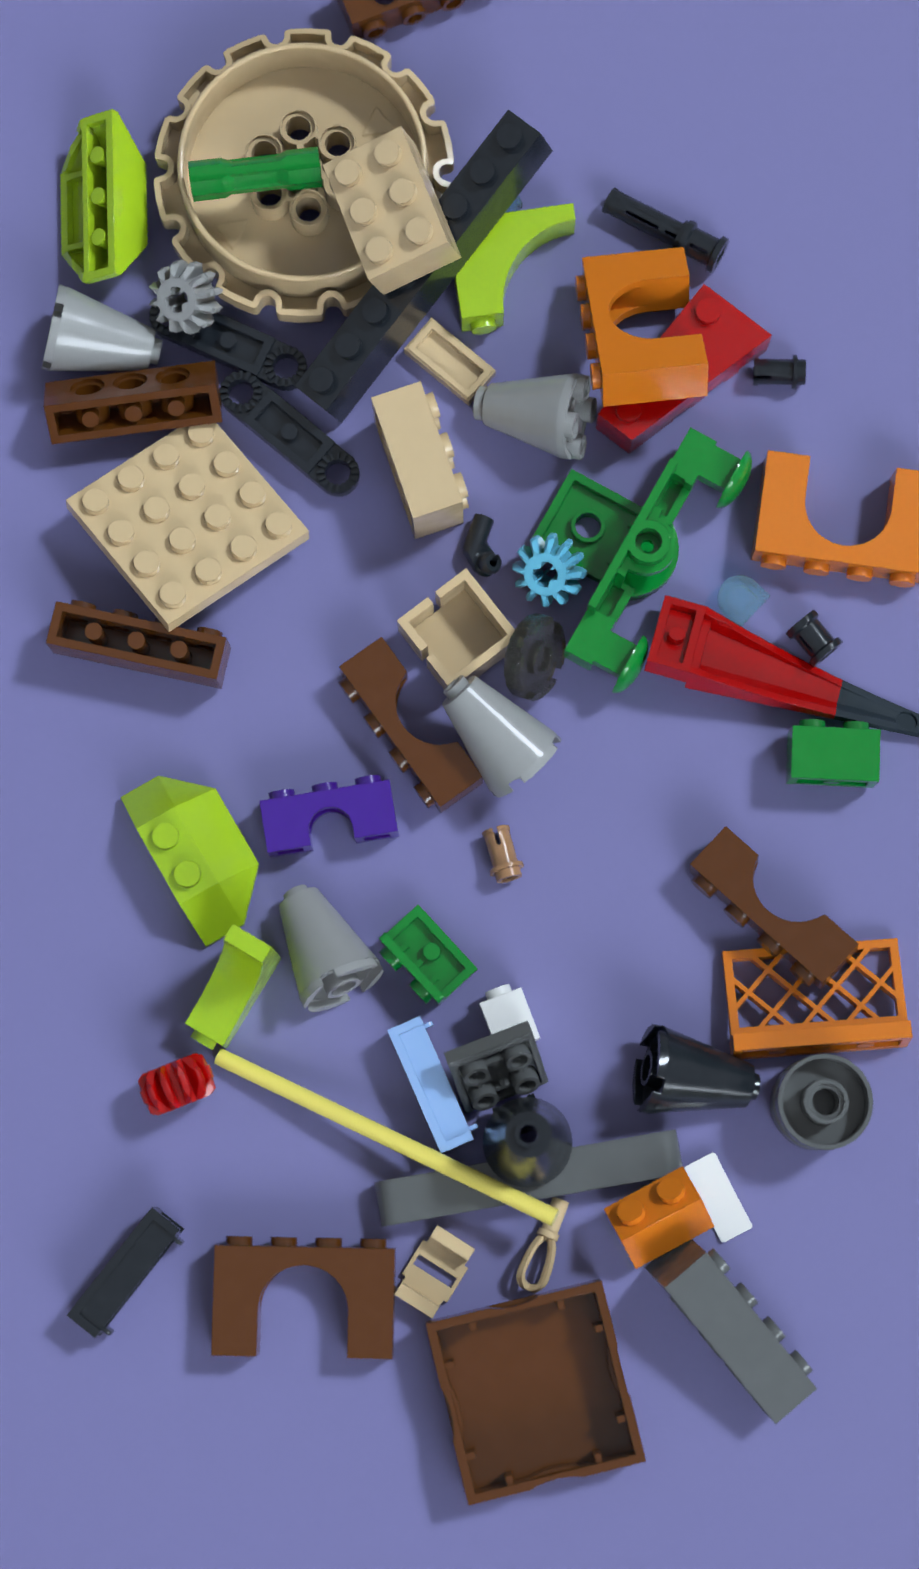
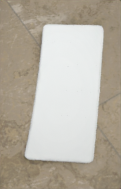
(718, 1197)

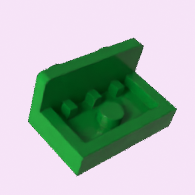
(427, 956)

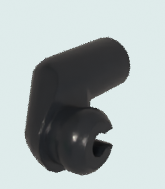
(477, 549)

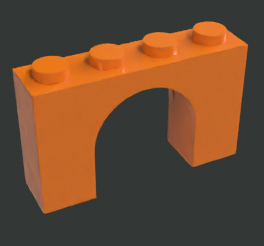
(630, 366)
(788, 538)

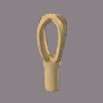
(550, 1235)

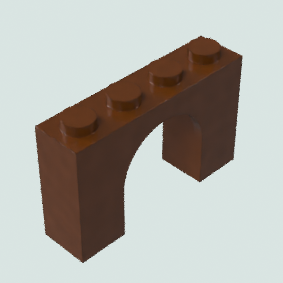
(246, 1270)

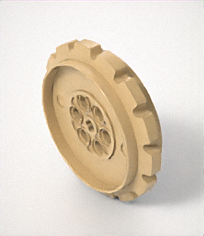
(249, 111)

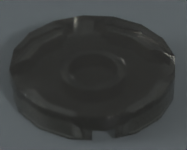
(533, 655)

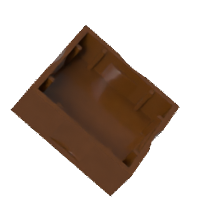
(535, 1391)

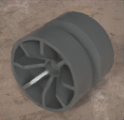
(821, 1102)

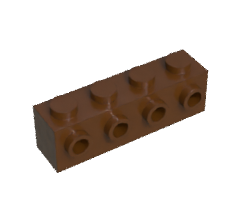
(138, 644)

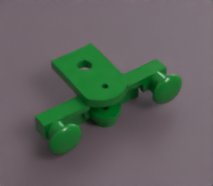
(634, 545)

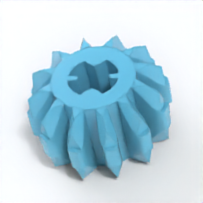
(536, 579)

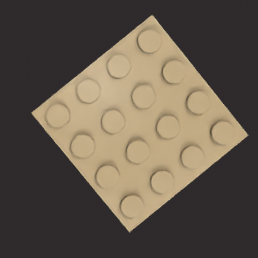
(187, 521)

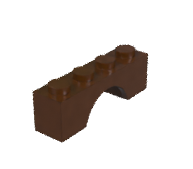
(443, 769)
(813, 946)

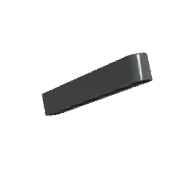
(588, 1169)

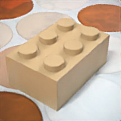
(391, 211)
(420, 459)

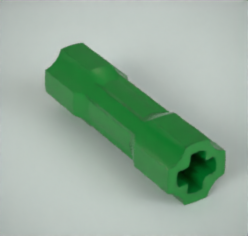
(288, 170)

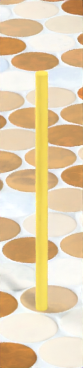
(387, 1137)

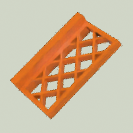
(821, 1036)

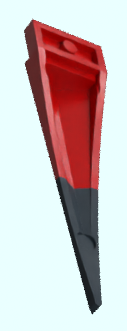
(729, 661)

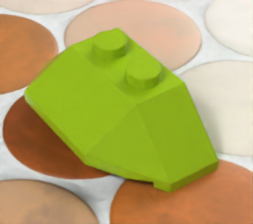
(103, 199)
(196, 852)

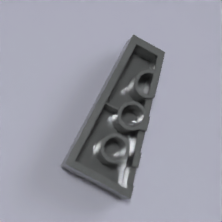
(733, 1328)

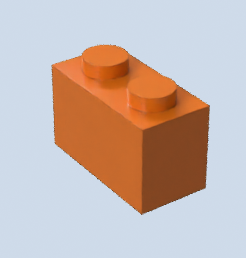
(659, 1217)

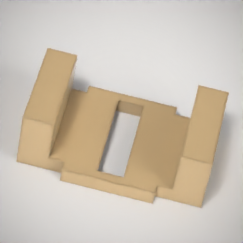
(421, 1288)

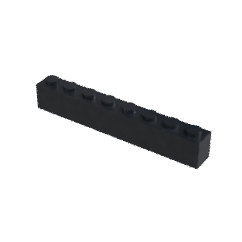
(384, 322)

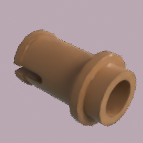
(502, 856)

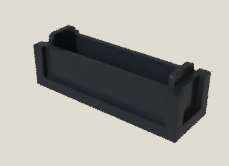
(125, 1272)

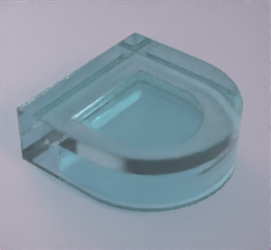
(741, 598)

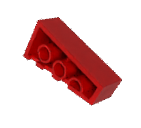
(729, 344)

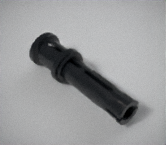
(696, 242)

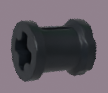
(814, 638)

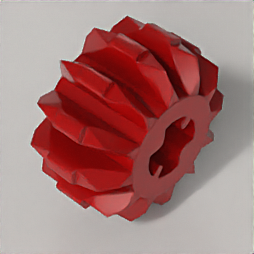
(176, 1084)

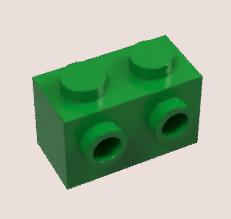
(833, 754)

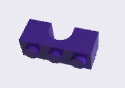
(291, 817)

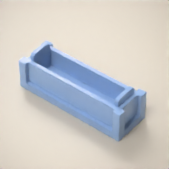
(430, 1084)

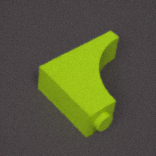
(487, 273)
(233, 988)

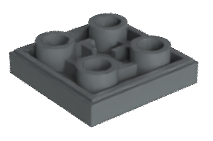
(496, 1067)

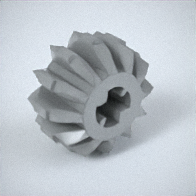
(170, 298)

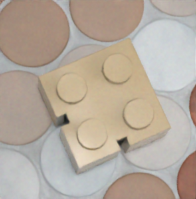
(462, 635)

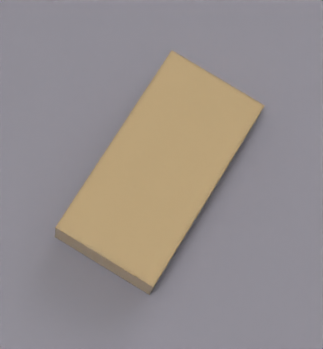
(449, 361)

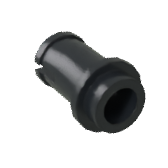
(779, 371)

